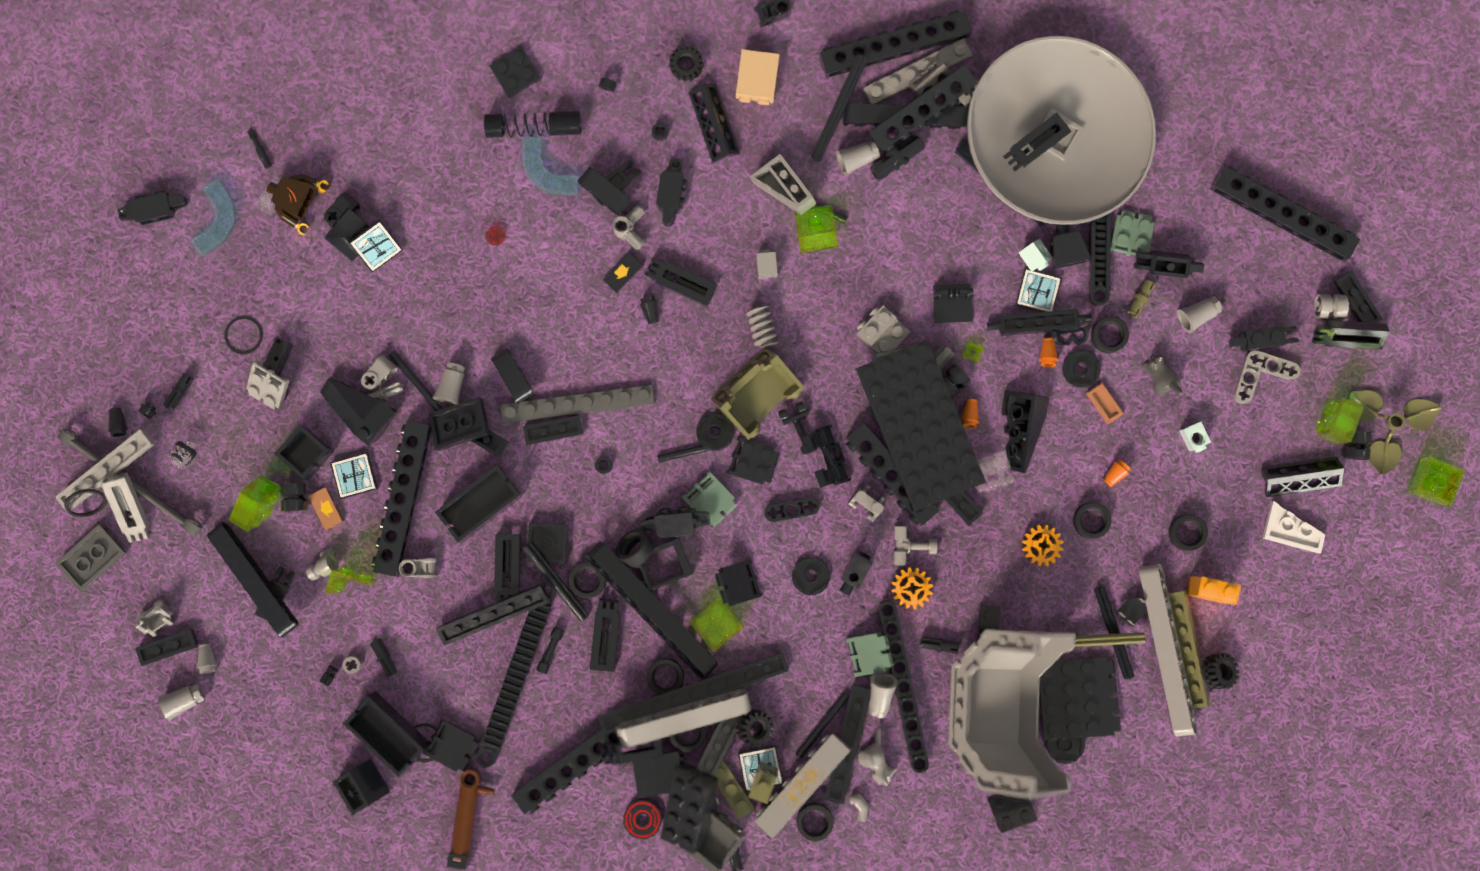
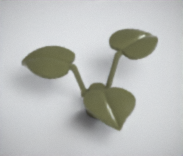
(1418, 412)

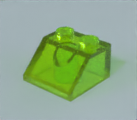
(816, 229)

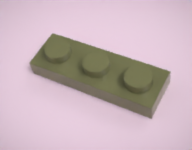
(733, 791)

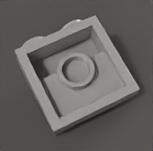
(882, 331)

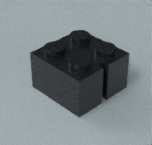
(304, 452)

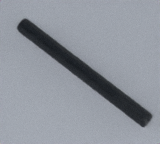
(839, 107)

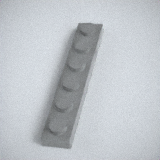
(899, 80)
(107, 467)

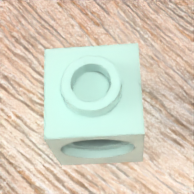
(1036, 256)
(1198, 429)

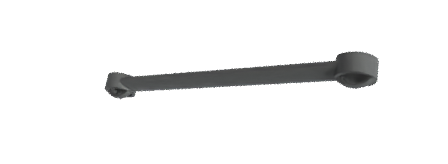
(186, 522)

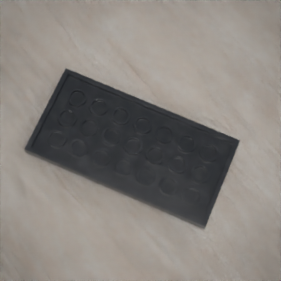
(920, 425)

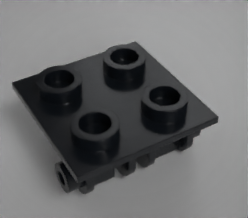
(952, 303)
(1011, 811)

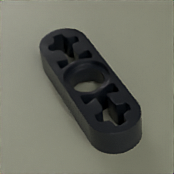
(806, 512)

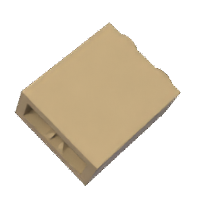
(757, 77)

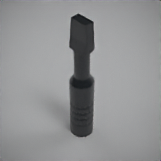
(259, 149)

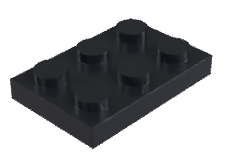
(458, 424)

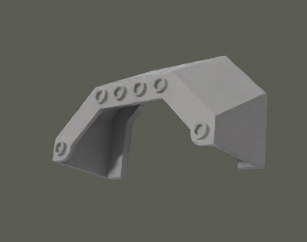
(998, 712)

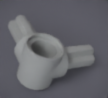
(628, 221)

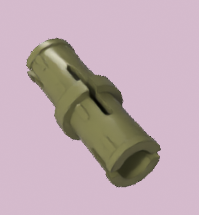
(1141, 298)

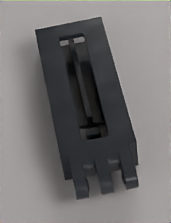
(1040, 140)
(688, 285)
(1352, 334)
(507, 561)
(605, 643)

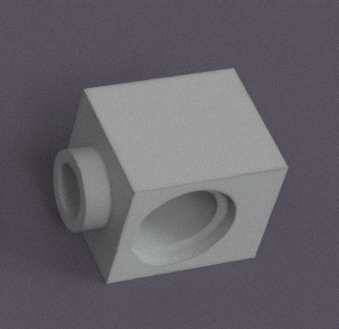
(766, 264)

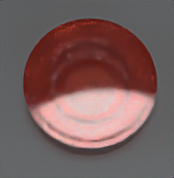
(495, 236)

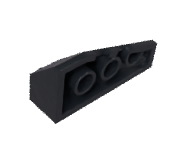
(361, 413)

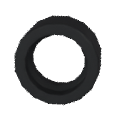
(1114, 321)
(1106, 520)
(1203, 532)
(641, 554)
(573, 584)
(660, 662)
(689, 747)
(817, 836)

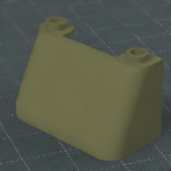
(756, 391)

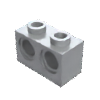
(929, 78)

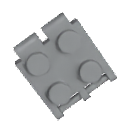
(266, 387)

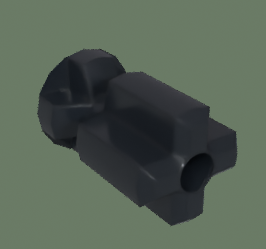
(327, 677)

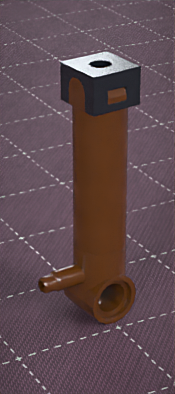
(464, 820)

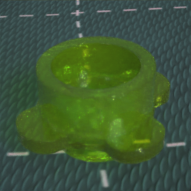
(973, 347)

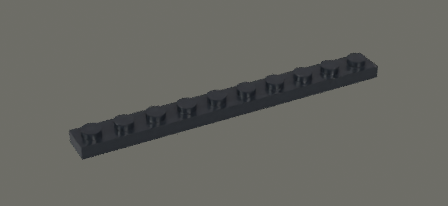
(696, 691)

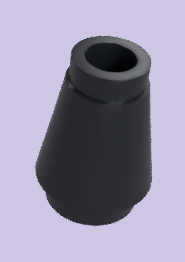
(650, 309)
(117, 424)

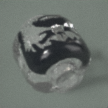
(183, 454)

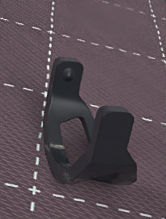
(1056, 335)

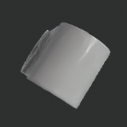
(379, 373)
(421, 568)

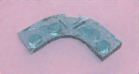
(544, 180)
(223, 219)

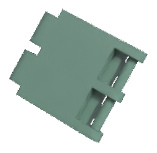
(1132, 233)
(711, 498)
(870, 654)

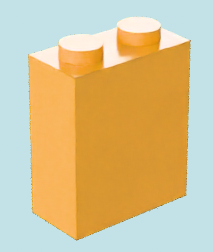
(1213, 590)

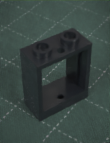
(646, 580)

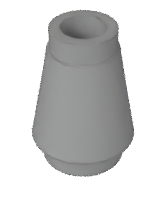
(206, 660)

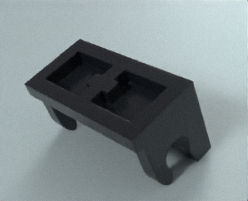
(278, 356)

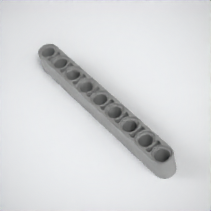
(1168, 650)

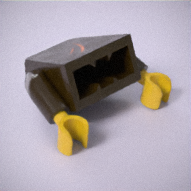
(293, 197)

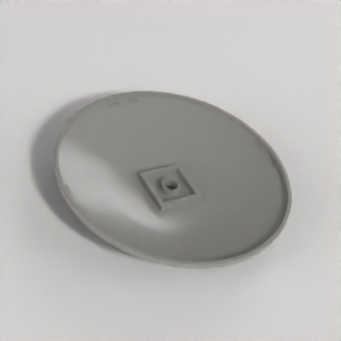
(1097, 99)

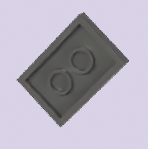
(91, 558)

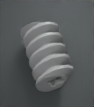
(761, 327)

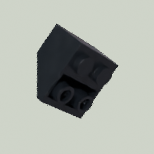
(361, 787)

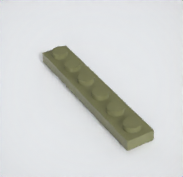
(1189, 649)

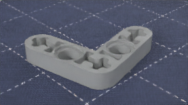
(1255, 370)

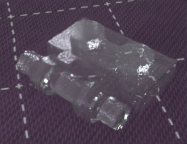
(991, 465)

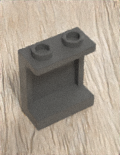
(721, 842)

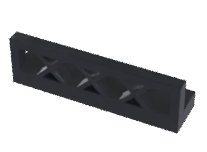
(716, 119)
(1304, 473)

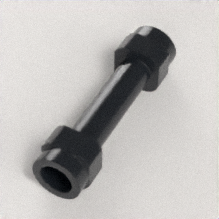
(543, 666)

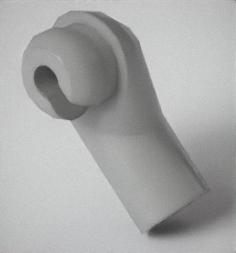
(862, 806)

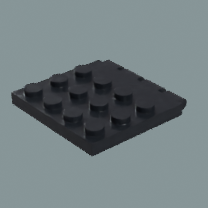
(1078, 699)

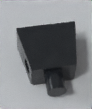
(1067, 248)
(859, 564)

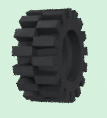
(686, 52)
(1228, 671)
(764, 732)

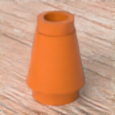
(1048, 354)
(970, 414)
(1116, 472)

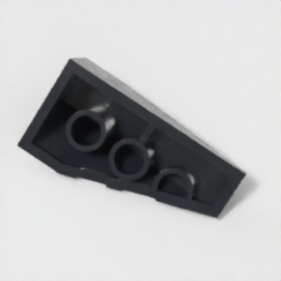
(1025, 420)

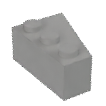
(784, 185)

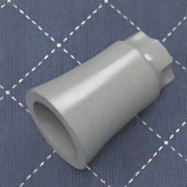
(857, 156)
(1199, 313)
(450, 384)
(881, 693)
(180, 700)

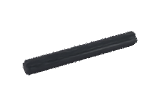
(555, 581)
(1112, 628)

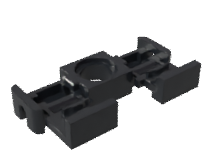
(835, 467)

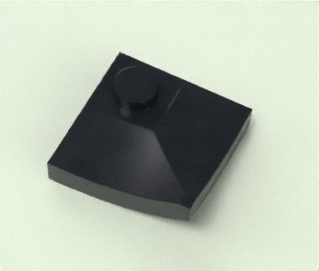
(345, 229)

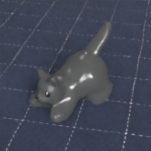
(1163, 376)

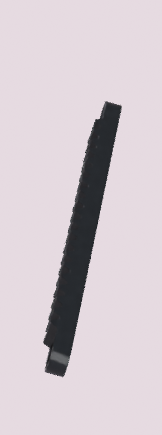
(1100, 258)
(514, 680)

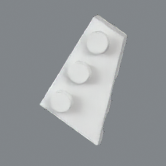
(1291, 531)

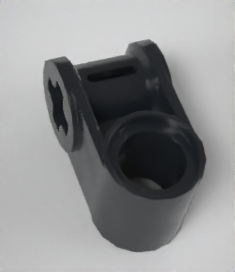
(772, 12)
(339, 206)

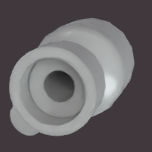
(323, 565)

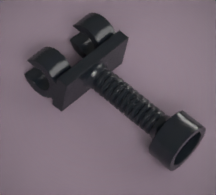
(796, 421)

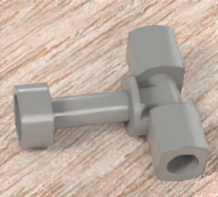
(904, 545)

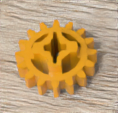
(1044, 536)
(911, 579)

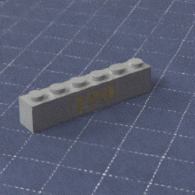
(803, 785)

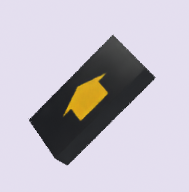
(622, 273)

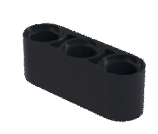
(604, 191)
(512, 376)

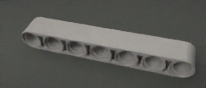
(683, 718)

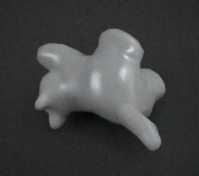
(874, 758)

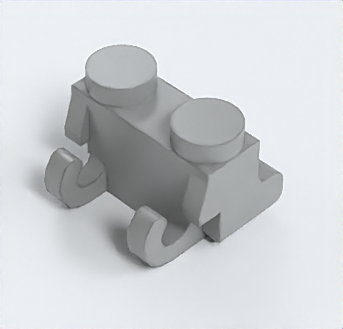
(868, 502)
(154, 618)

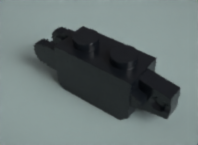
(670, 191)
(152, 208)
(1168, 264)
(1263, 338)
(676, 522)

